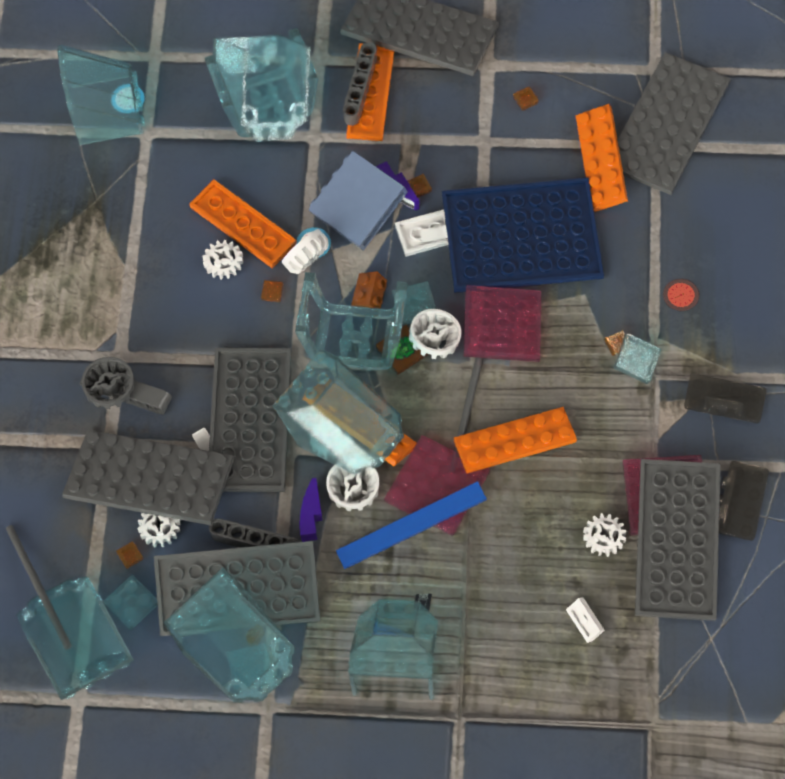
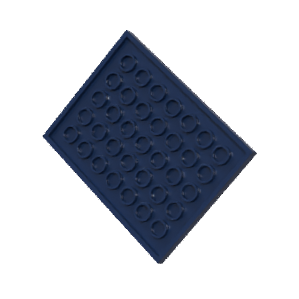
(522, 234)

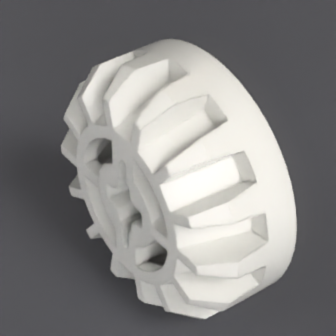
(306, 252)
(433, 327)
(335, 481)

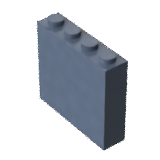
(357, 200)

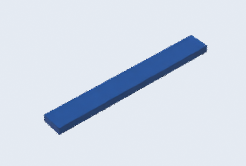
(411, 525)

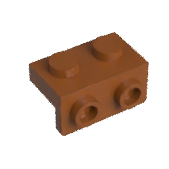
(369, 290)

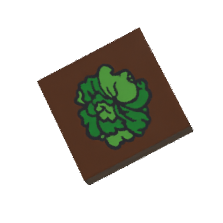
(406, 354)

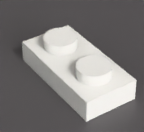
(585, 620)

